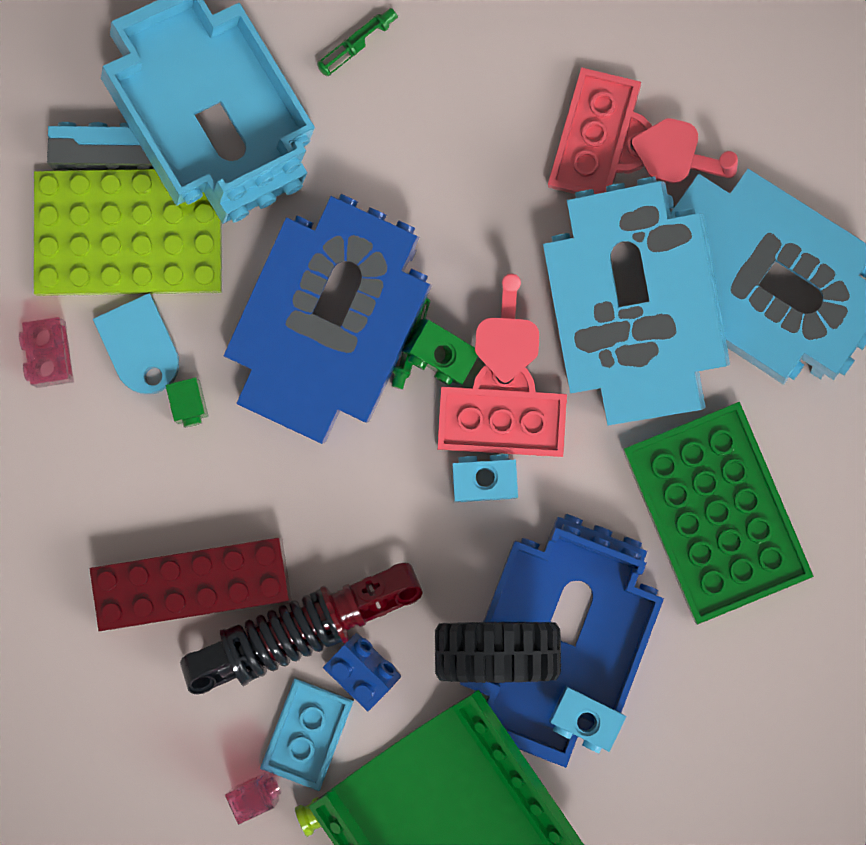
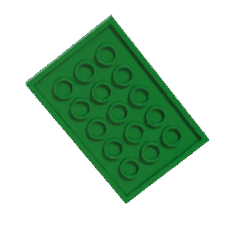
(718, 513)

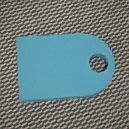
(137, 343)

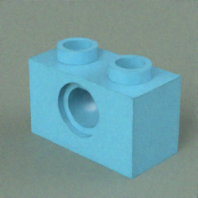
(468, 490)
(606, 720)

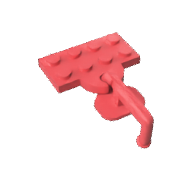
(601, 133)
(501, 415)

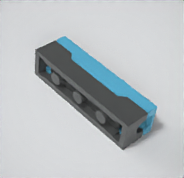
(94, 148)

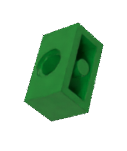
(458, 354)

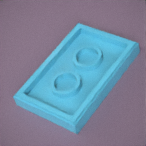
(307, 734)

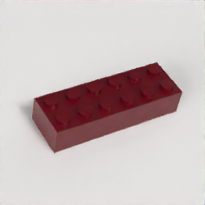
(190, 584)

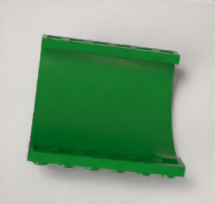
(446, 786)

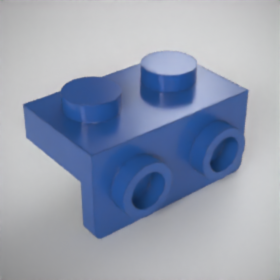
(362, 671)

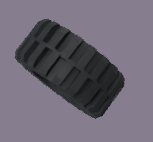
(497, 652)

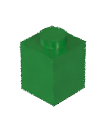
(187, 402)

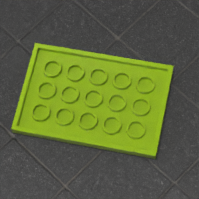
(121, 236)

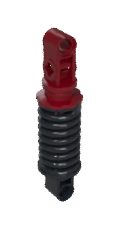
(297, 633)

